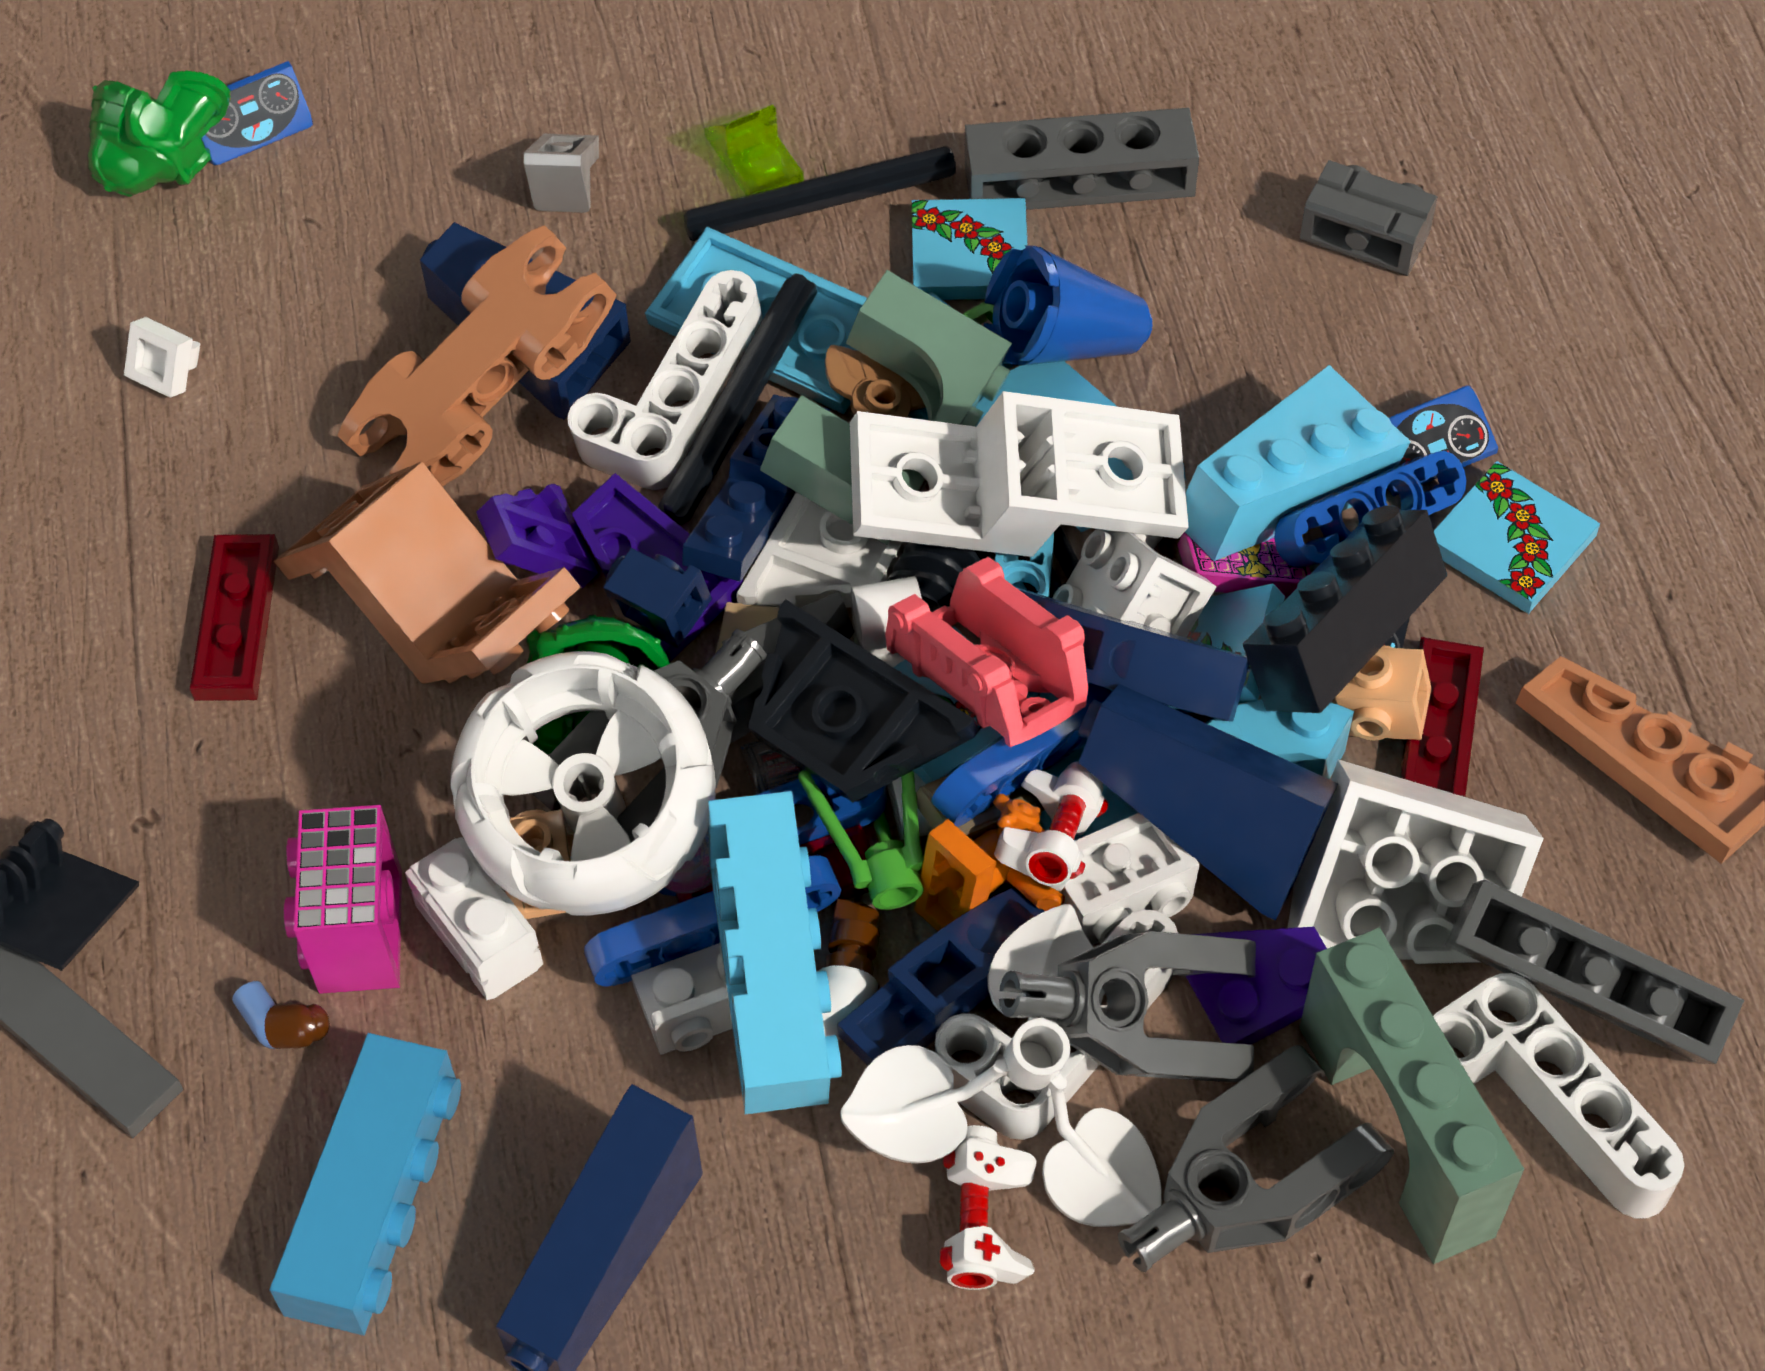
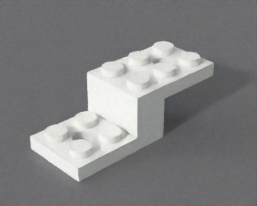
(1017, 475)

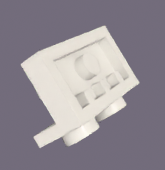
(1128, 871)
(685, 1000)

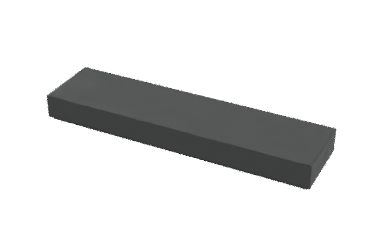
(82, 1044)

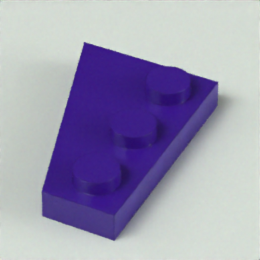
(623, 519)

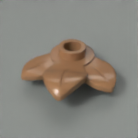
(866, 381)

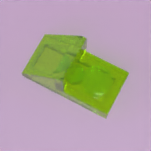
(754, 151)

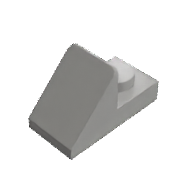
(560, 171)

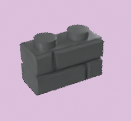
(1368, 217)

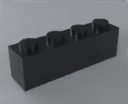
(1345, 610)

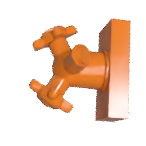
(964, 872)

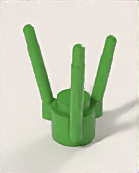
(889, 866)

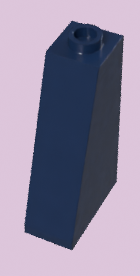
(460, 253)
(1209, 792)
(602, 1234)

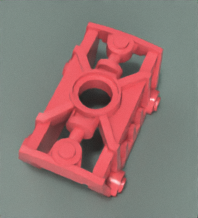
(1017, 654)

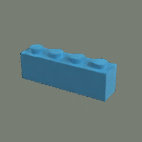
(366, 1185)

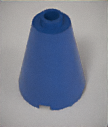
(1062, 310)

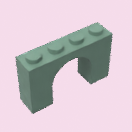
(924, 342)
(1371, 1016)

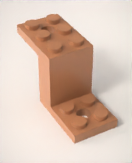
(428, 578)

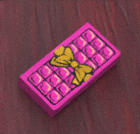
(1244, 569)

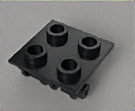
(53, 898)

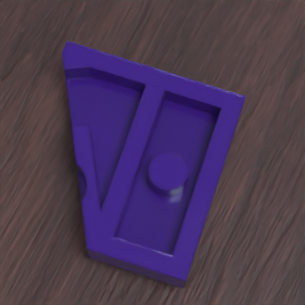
(537, 533)
(1256, 1007)

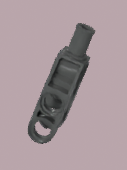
(701, 688)
(1118, 1036)
(1254, 1213)

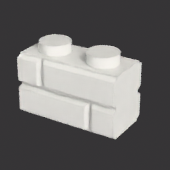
(474, 918)

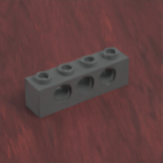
(1084, 159)
(1595, 972)

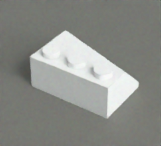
(1406, 862)

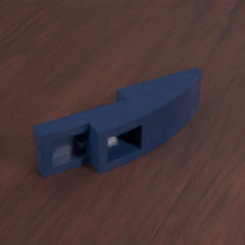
(746, 506)
(1156, 662)
(936, 979)

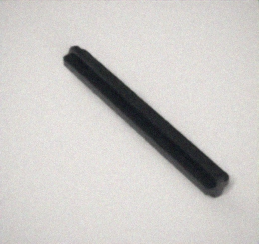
(821, 192)
(738, 399)

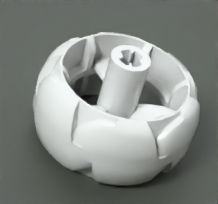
(644, 724)

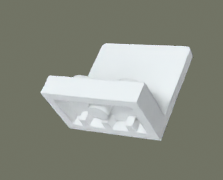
(1135, 584)

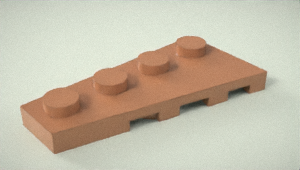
(1681, 777)

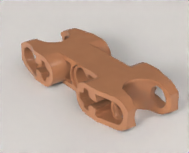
(504, 337)

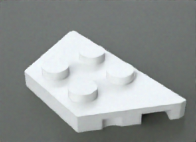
(814, 557)

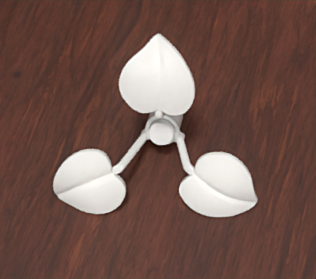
(912, 1114)

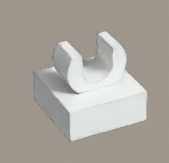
(159, 357)

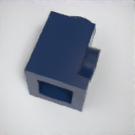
(657, 595)

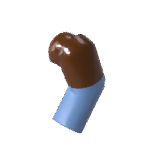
(280, 1025)

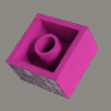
(345, 899)

